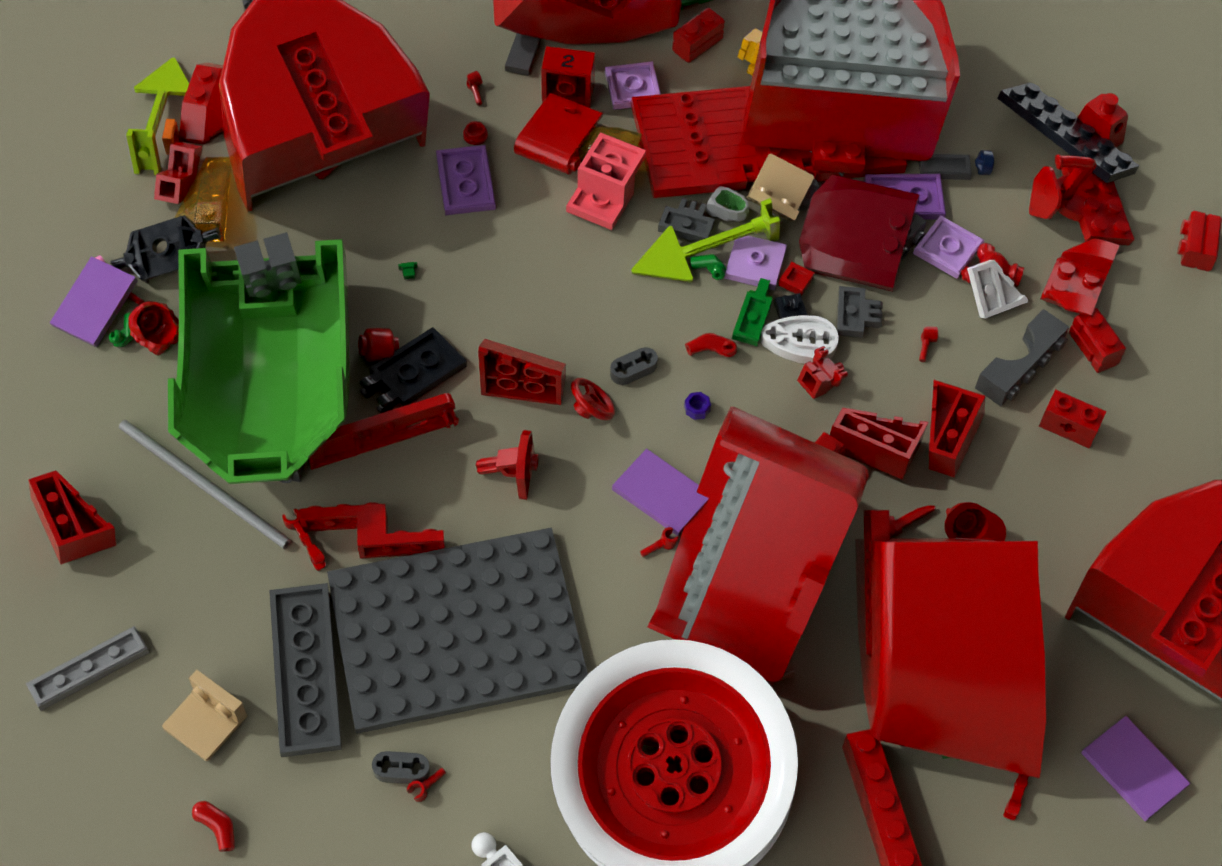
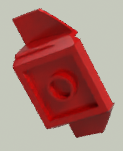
(1080, 276)

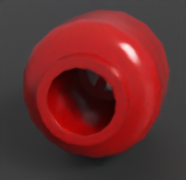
(377, 344)

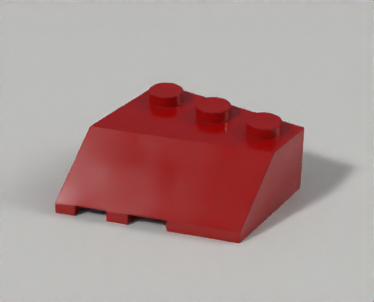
(519, 374)

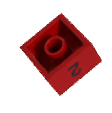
(568, 74)

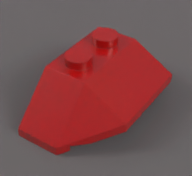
(202, 105)

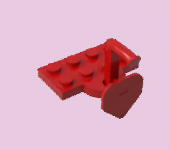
(1081, 198)

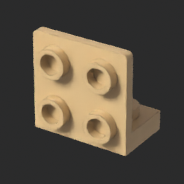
(783, 184)
(205, 717)

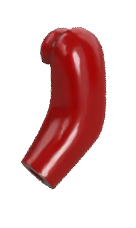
(713, 343)
(218, 822)

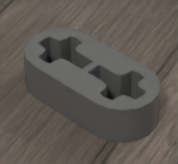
(633, 365)
(404, 761)

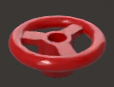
(589, 403)

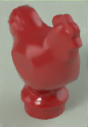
(987, 252)

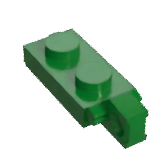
(753, 314)

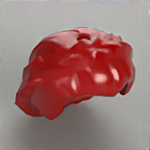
(156, 329)

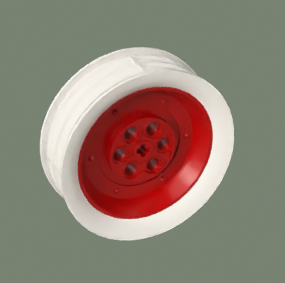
(646, 698)

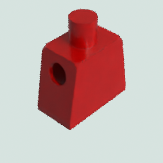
(1106, 117)

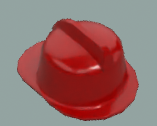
(973, 521)

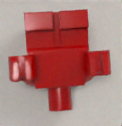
(821, 374)

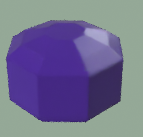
(697, 405)

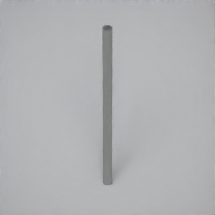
(205, 484)

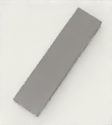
(87, 668)

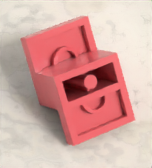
(606, 181)

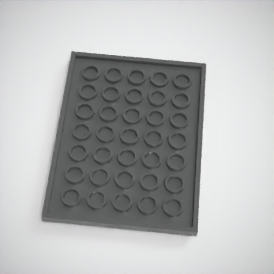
(455, 630)

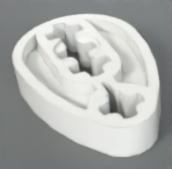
(805, 326)

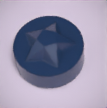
(985, 162)

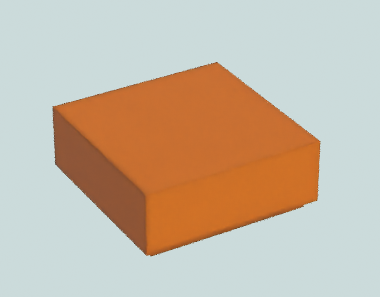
(170, 134)

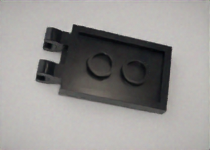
(412, 370)

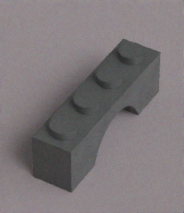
(1003, 377)

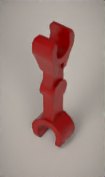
(315, 555)
(1014, 805)

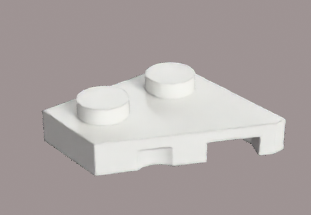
(993, 289)

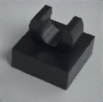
(790, 306)

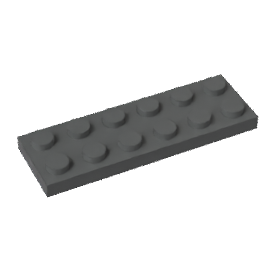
(304, 670)

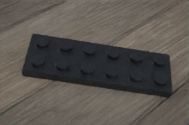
(1068, 131)

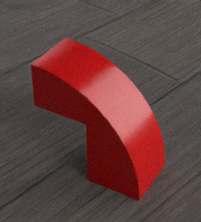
(182, 169)

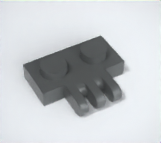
(686, 221)
(856, 312)

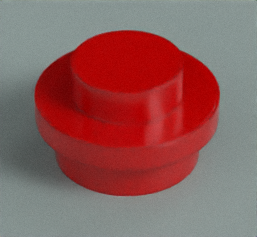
(475, 133)

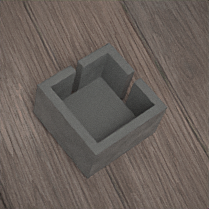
(270, 275)

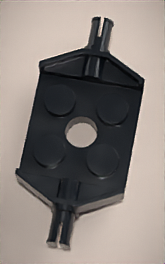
(142, 246)

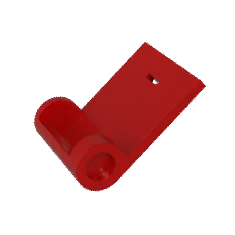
(557, 133)

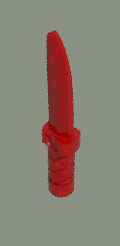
(911, 517)

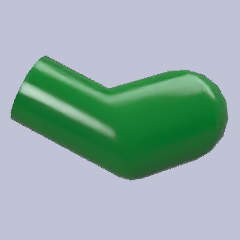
(711, 263)
(122, 337)

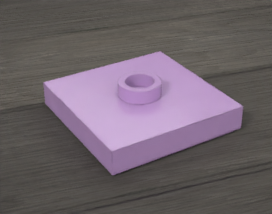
(631, 81)
(948, 247)
(755, 259)

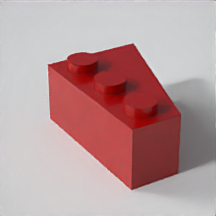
(953, 426)
(878, 440)
(68, 520)

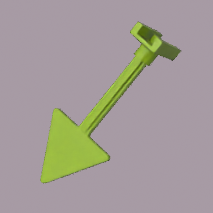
(142, 143)
(668, 259)

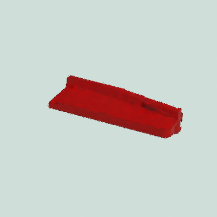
(386, 429)

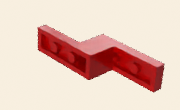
(372, 530)

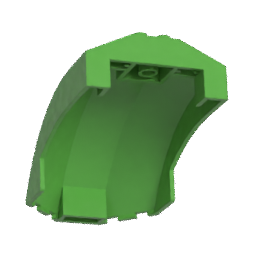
(260, 374)

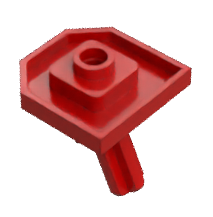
(514, 462)

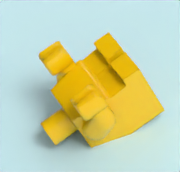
(750, 48)

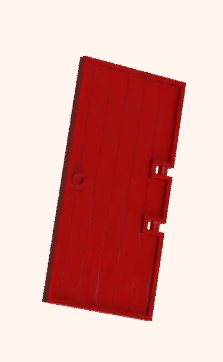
(699, 144)

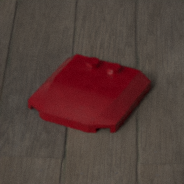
(857, 231)

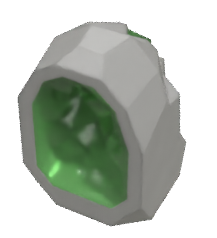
(728, 205)

